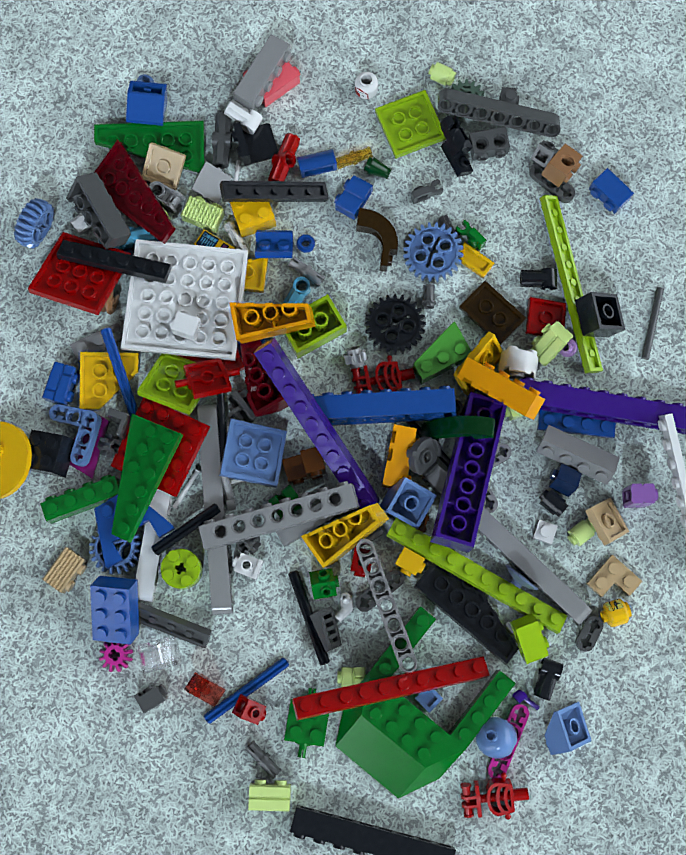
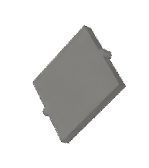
(208, 182)

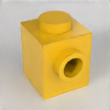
(410, 562)

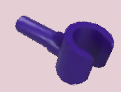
(521, 696)

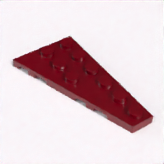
(132, 193)

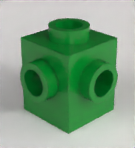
(323, 583)

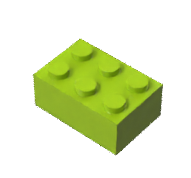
(328, 327)

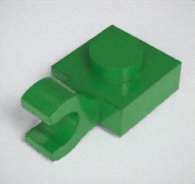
(474, 238)

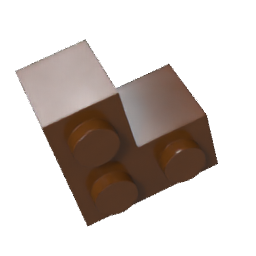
(304, 466)

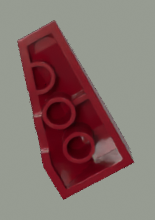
(262, 392)

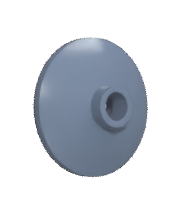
(519, 580)

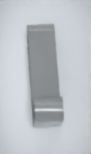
(294, 533)

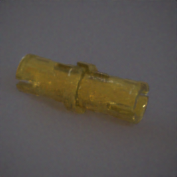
(354, 157)

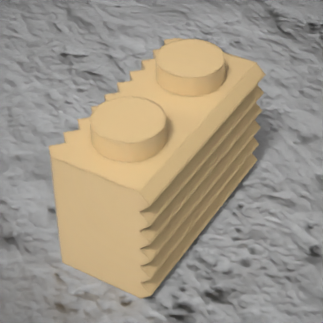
(65, 570)

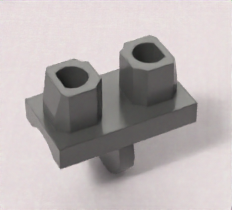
(239, 407)

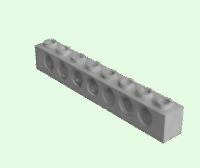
(212, 540)

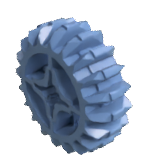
(34, 223)
(123, 544)

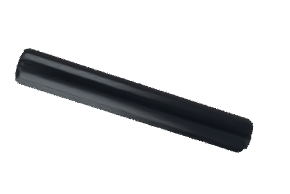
(185, 529)

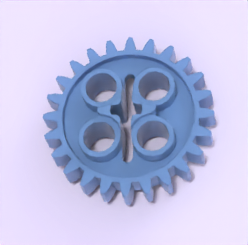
(418, 247)

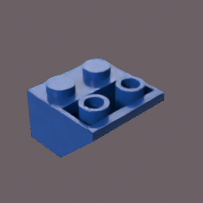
(146, 103)

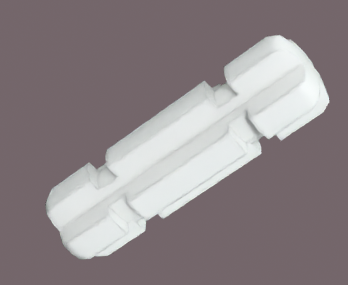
(234, 236)

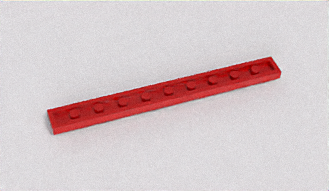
(389, 688)

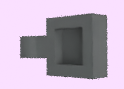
(423, 193)

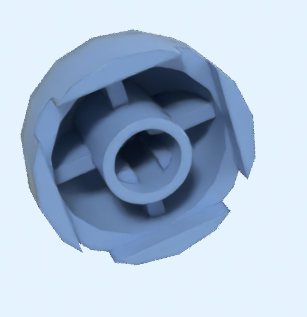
(496, 738)

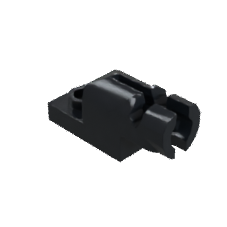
(456, 145)

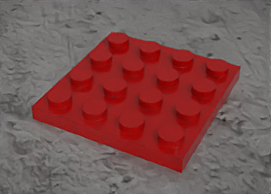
(72, 282)
(193, 437)

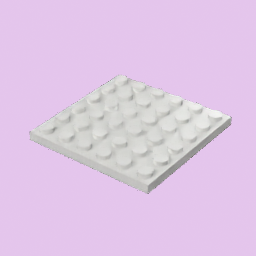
(198, 285)

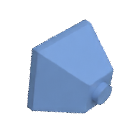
(408, 502)
(567, 730)

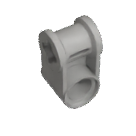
(168, 198)

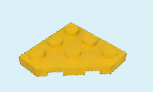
(98, 377)

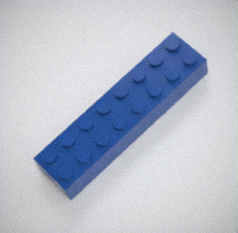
(388, 405)

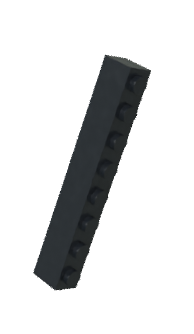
(360, 836)

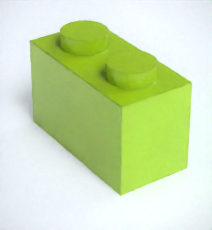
(529, 638)

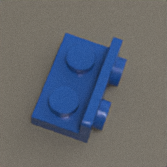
(274, 244)

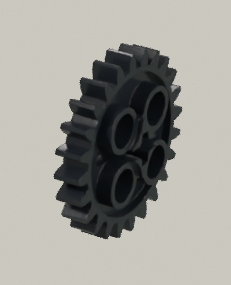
(386, 310)

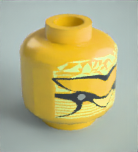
(615, 613)

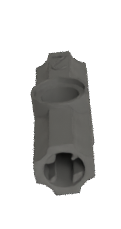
(221, 140)

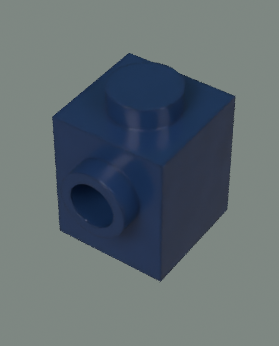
(564, 479)

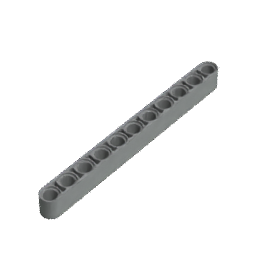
(213, 493)
(523, 559)

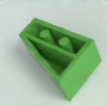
(444, 354)

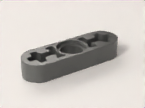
(565, 187)
(364, 595)

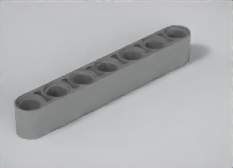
(381, 596)

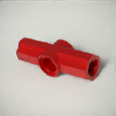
(284, 158)

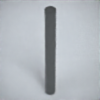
(652, 323)

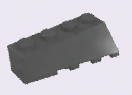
(99, 210)

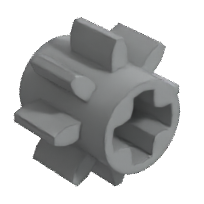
(355, 357)

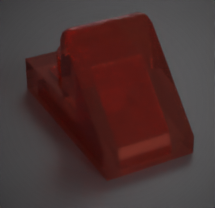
(204, 689)

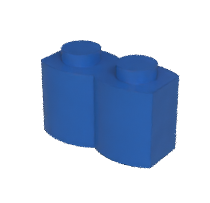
(353, 197)

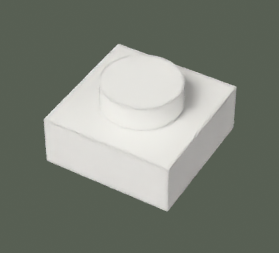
(545, 532)

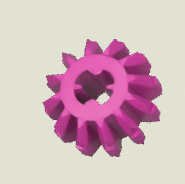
(113, 662)

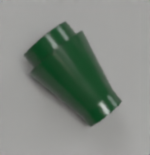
(377, 168)

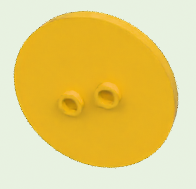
(14, 458)

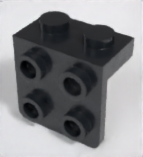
(254, 147)

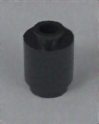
(553, 502)

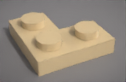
(613, 573)

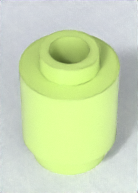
(442, 74)
(581, 532)

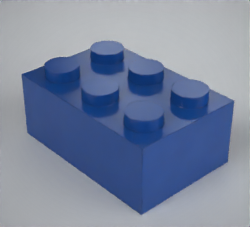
(114, 609)

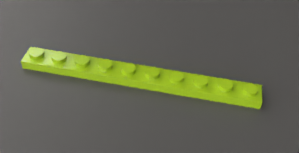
(569, 279)
(476, 575)

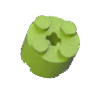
(176, 559)

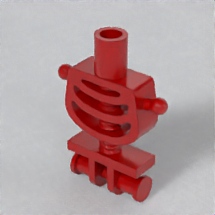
(400, 375)
(512, 795)

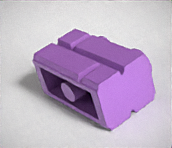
(639, 495)

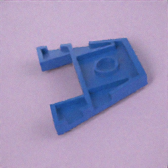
(105, 517)

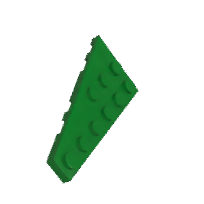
(180, 136)
(144, 465)

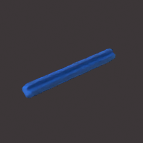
(119, 371)
(246, 690)

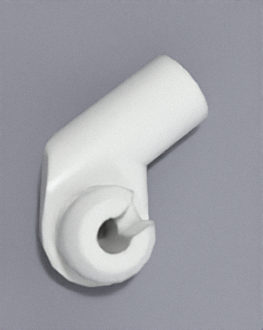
(346, 603)

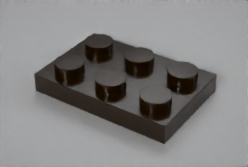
(492, 312)

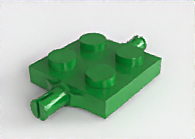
(305, 731)

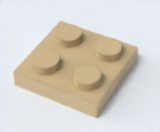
(163, 165)
(607, 521)

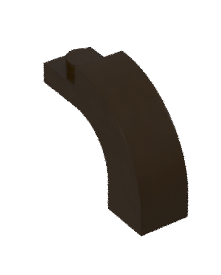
(379, 226)

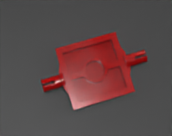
(207, 378)

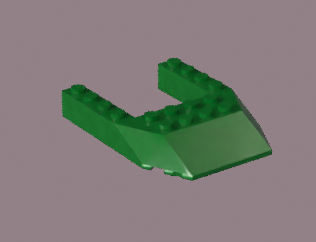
(397, 739)

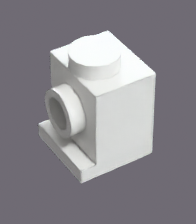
(254, 569)

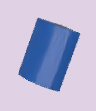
(317, 163)

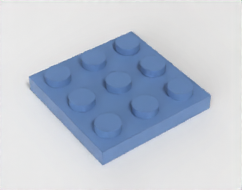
(253, 453)

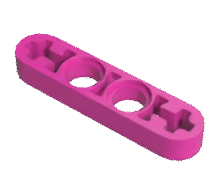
(493, 763)

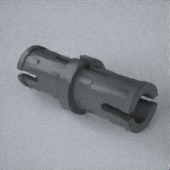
(263, 759)

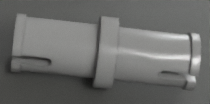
(306, 271)

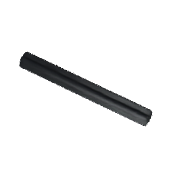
(306, 612)

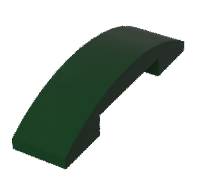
(459, 426)

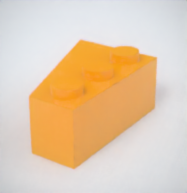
(397, 461)

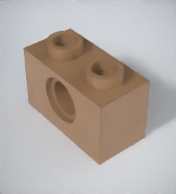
(561, 165)

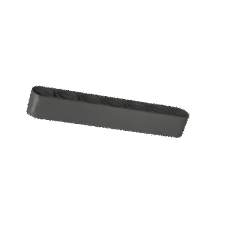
(510, 115)

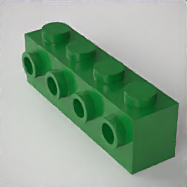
(80, 500)

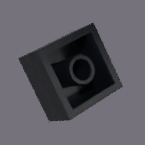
(599, 314)
(50, 453)

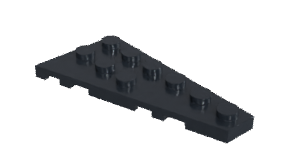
(468, 609)

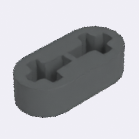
(594, 635)

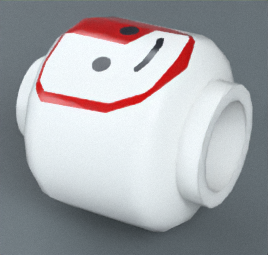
(366, 85)

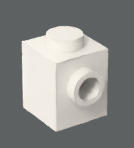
(185, 325)

